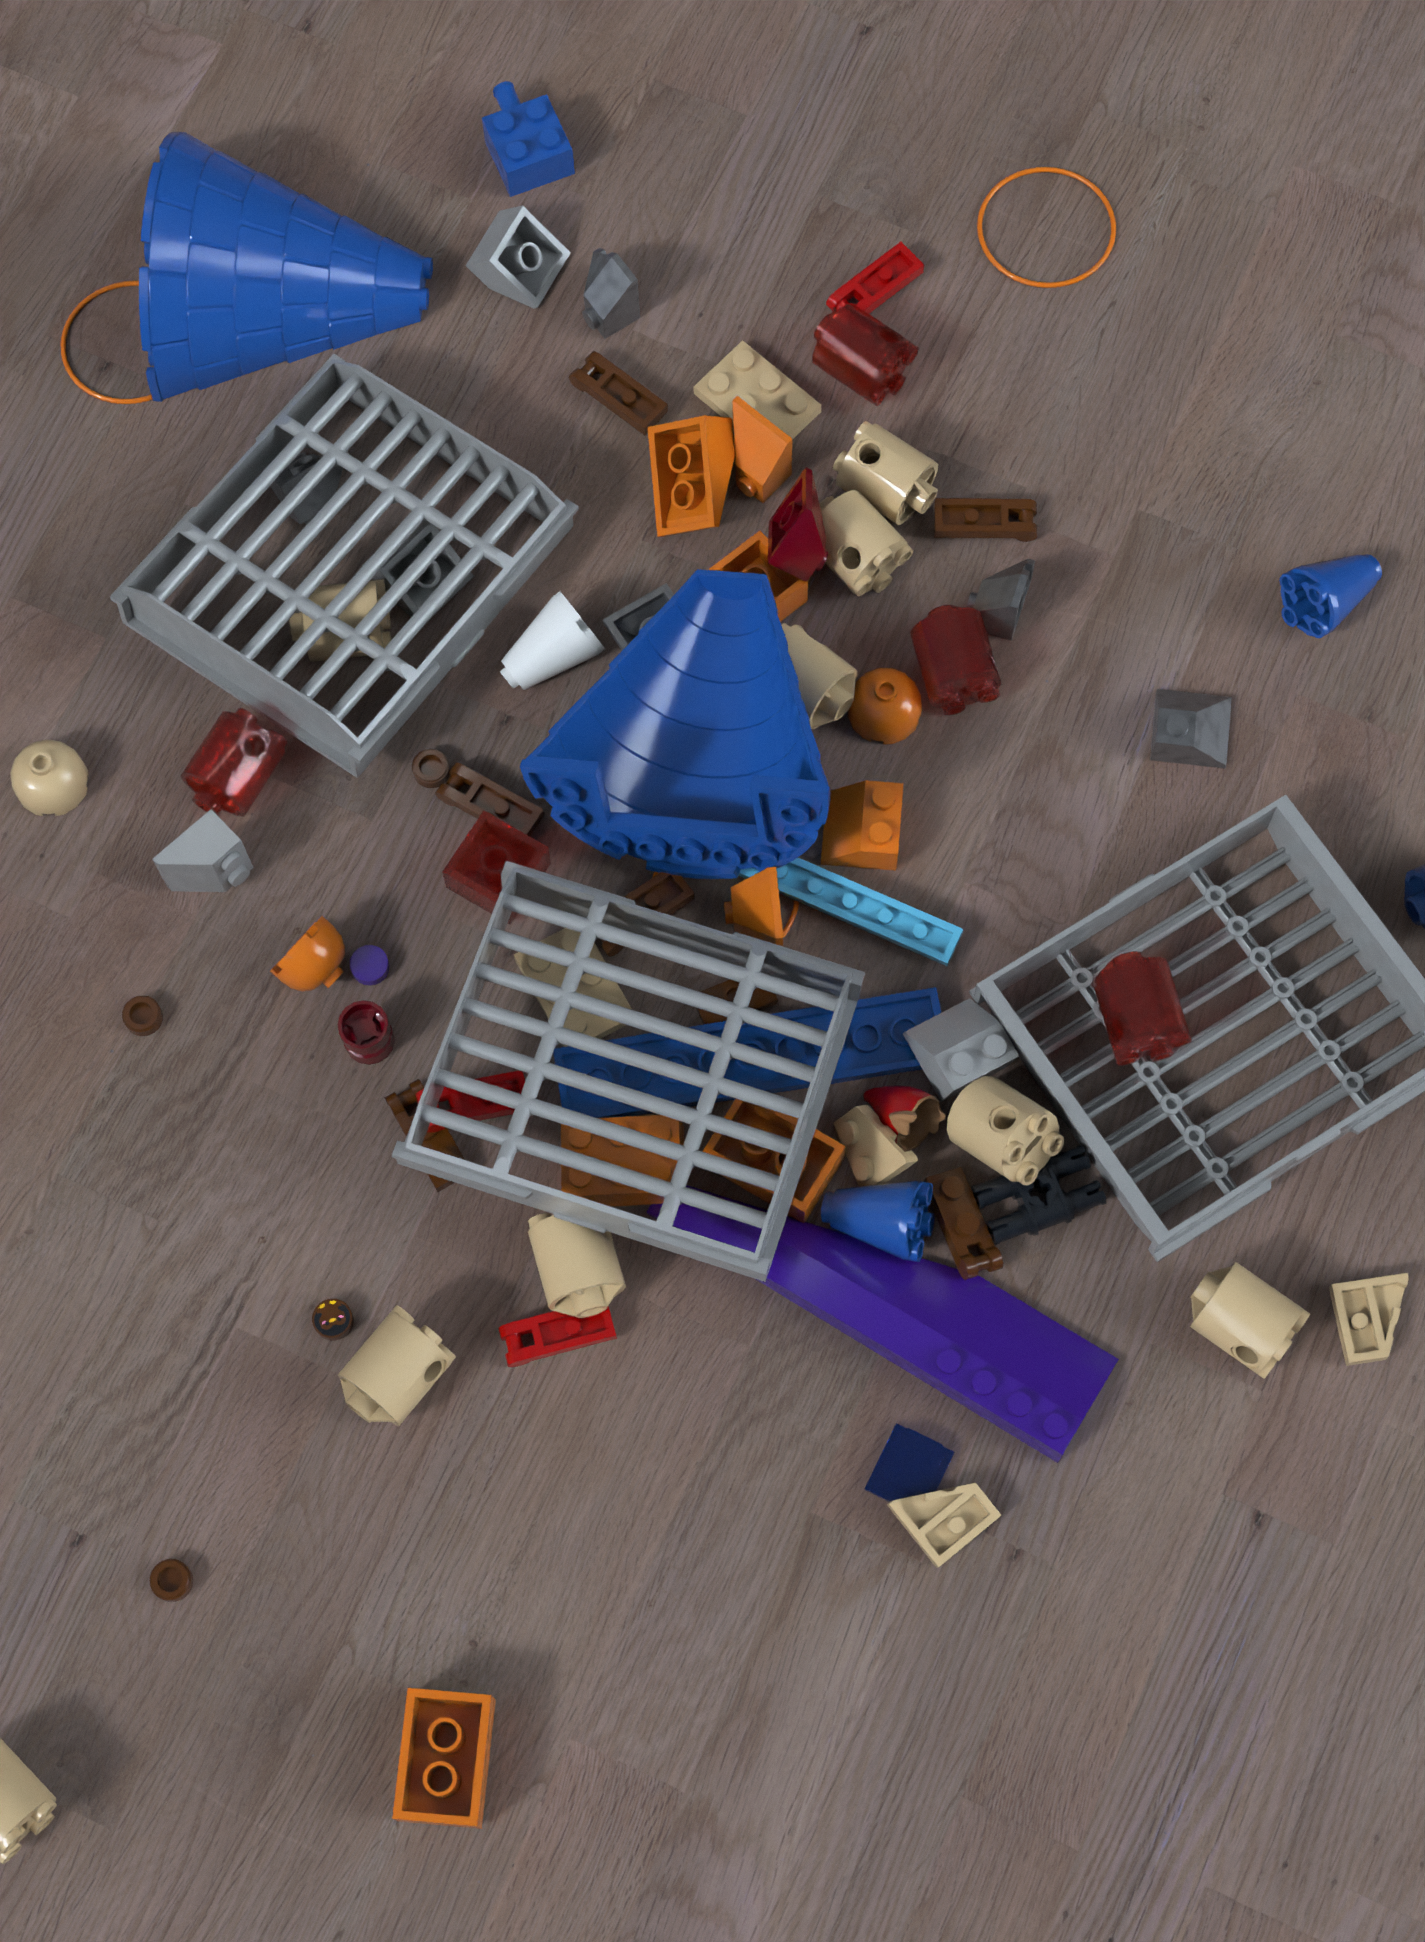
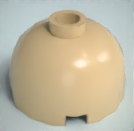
(49, 778)

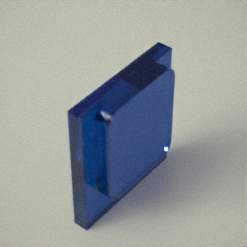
(908, 1465)

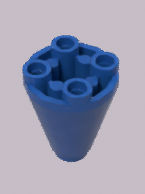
(1326, 592)
(883, 1216)

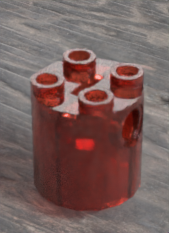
(862, 353)
(955, 658)
(233, 763)
(1140, 1008)

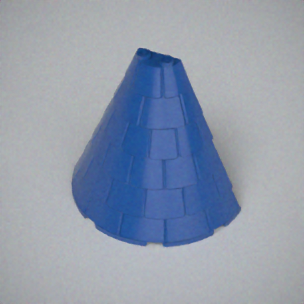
(257, 273)
(692, 741)

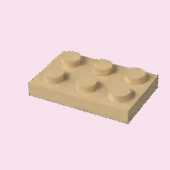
(759, 385)
(588, 985)

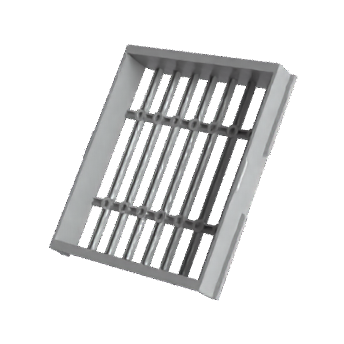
(293, 429)
(1362, 936)
(731, 956)

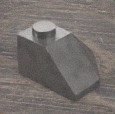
(610, 294)
(317, 497)
(1002, 598)

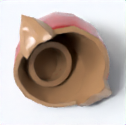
(906, 1112)

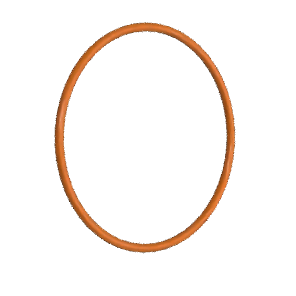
(1046, 284)
(63, 347)

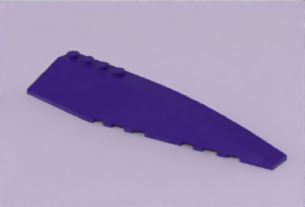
(932, 1323)

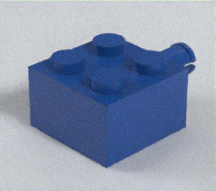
(526, 141)

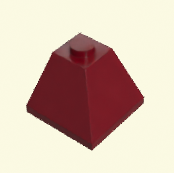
(798, 531)

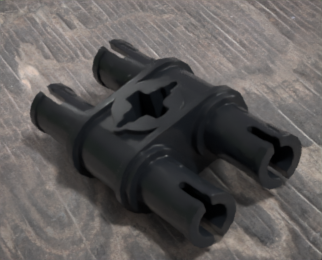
(1032, 1213)

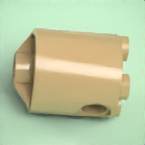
(887, 473)
(861, 543)
(351, 615)
(823, 677)
(1004, 1129)
(575, 1266)
(1246, 1317)
(394, 1369)
(23, 1803)

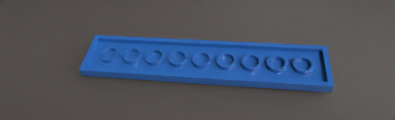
(870, 1050)

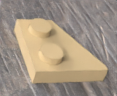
(871, 1147)
(1367, 1316)
(945, 1519)

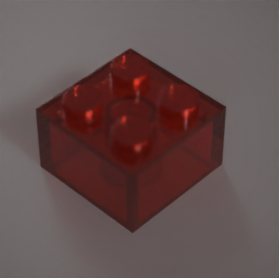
(480, 858)

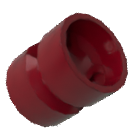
(366, 1032)

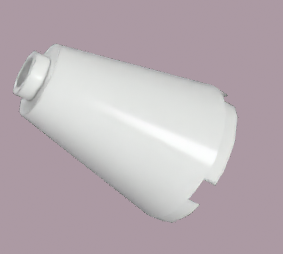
(550, 645)

